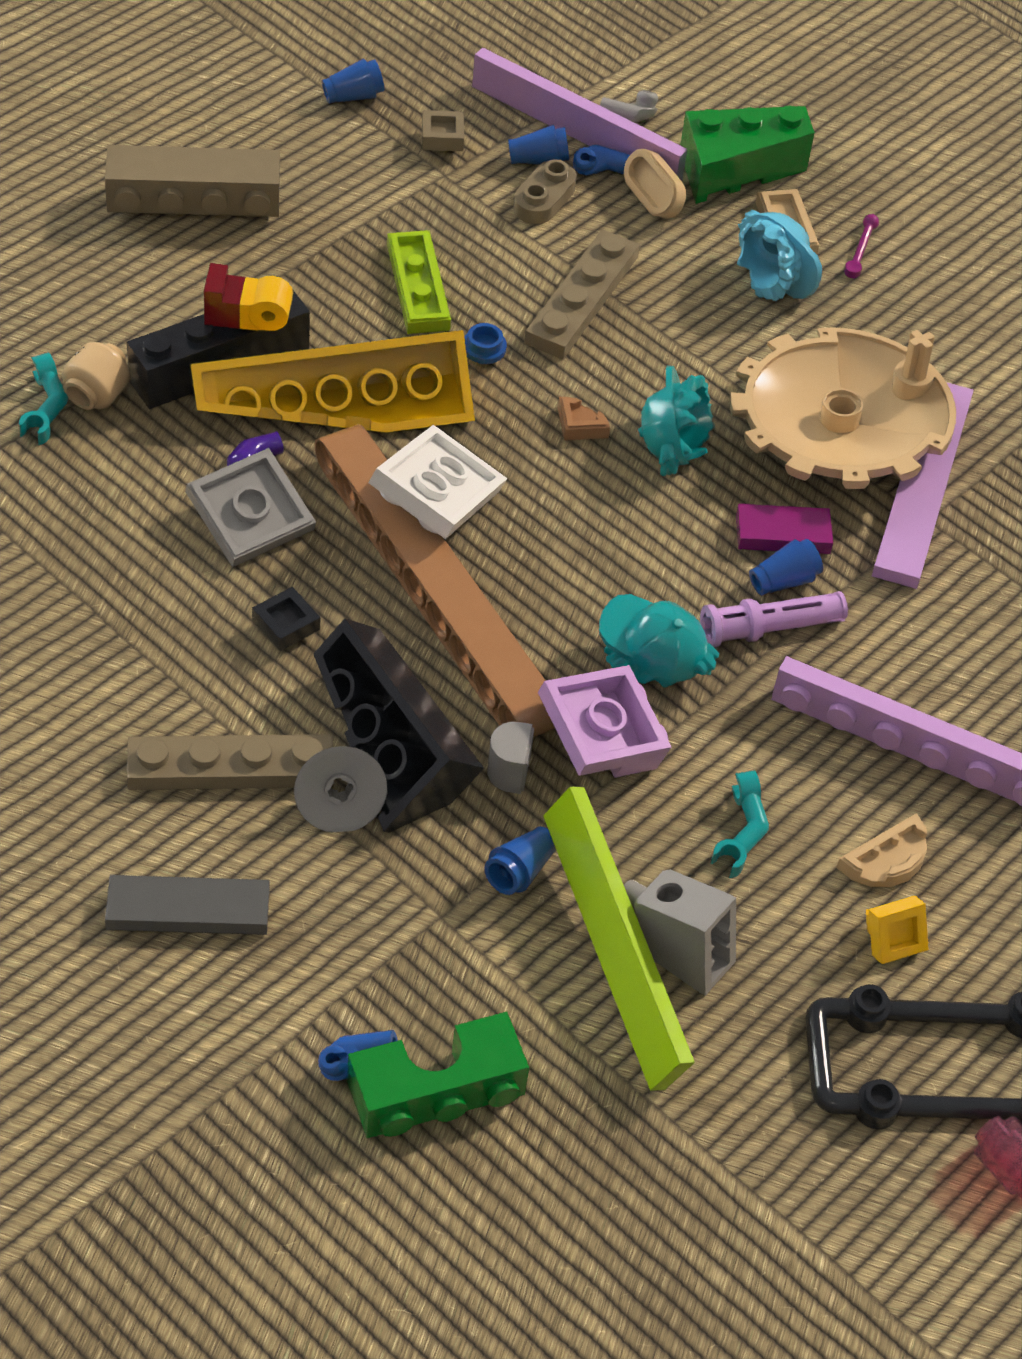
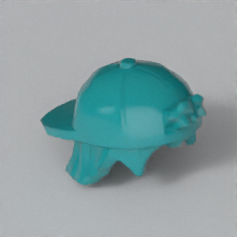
(677, 421)
(655, 640)

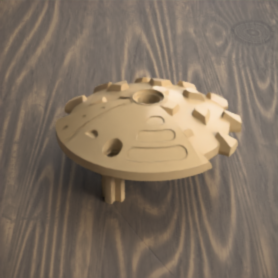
(846, 405)

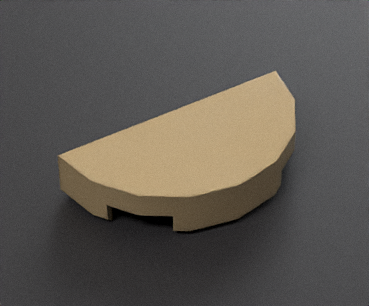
(889, 857)

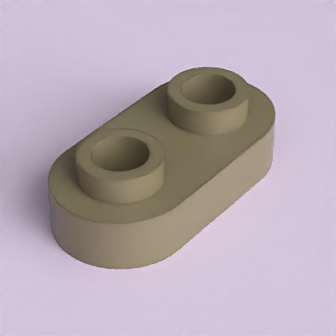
(544, 192)

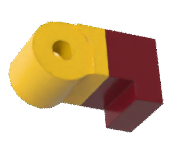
(245, 301)

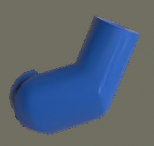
(598, 159)
(334, 1058)

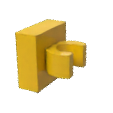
(897, 929)

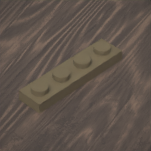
(582, 294)
(220, 761)

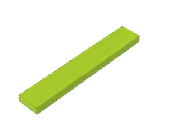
(618, 940)

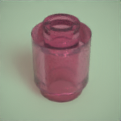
(1002, 1151)

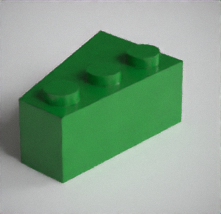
(744, 146)

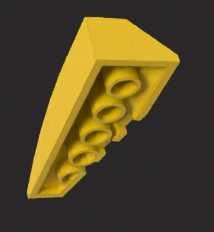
(367, 383)

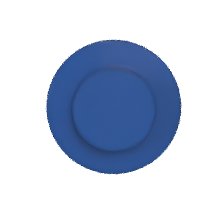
(485, 343)

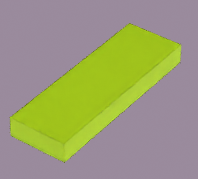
(418, 282)

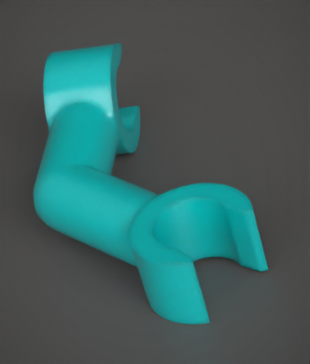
(45, 376)
(747, 795)

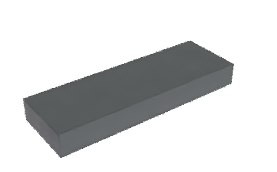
(187, 904)

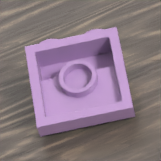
(605, 722)

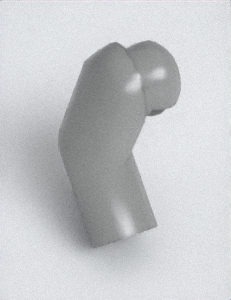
(635, 112)

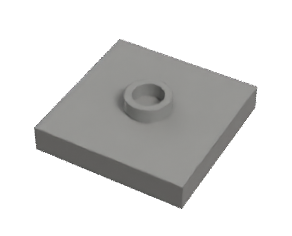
(250, 507)

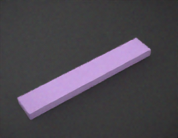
(563, 108)
(917, 508)

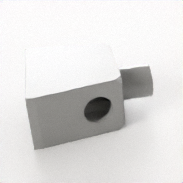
(687, 927)

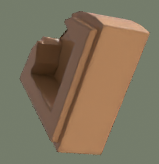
(580, 421)

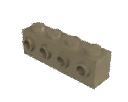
(192, 180)

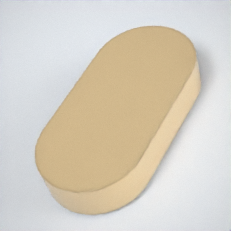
(654, 183)

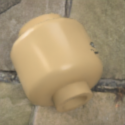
(96, 375)

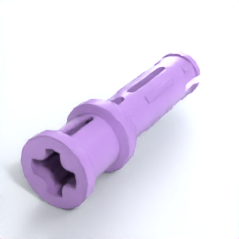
(753, 619)

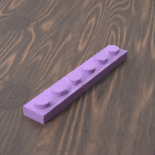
(900, 728)

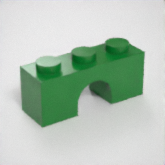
(397, 1094)

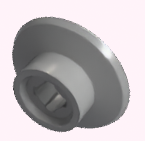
(325, 806)

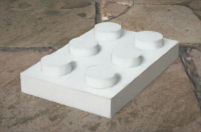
(437, 481)

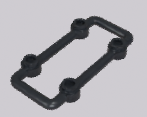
(879, 1100)

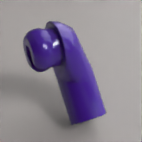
(256, 444)

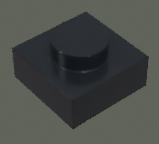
(286, 618)

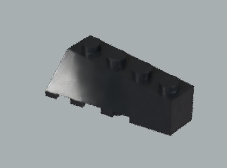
(163, 358)
(395, 724)

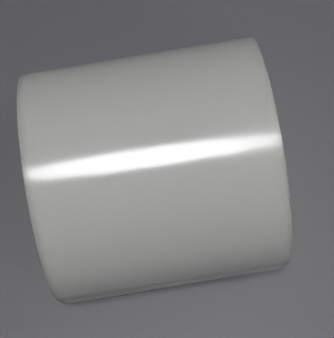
(510, 756)

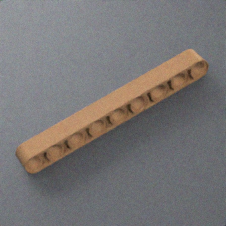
(437, 585)

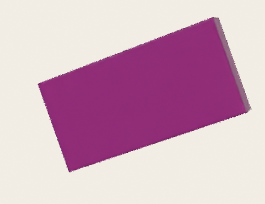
(775, 526)

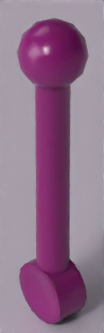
(854, 267)

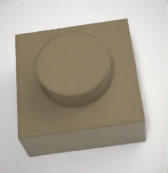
(443, 130)

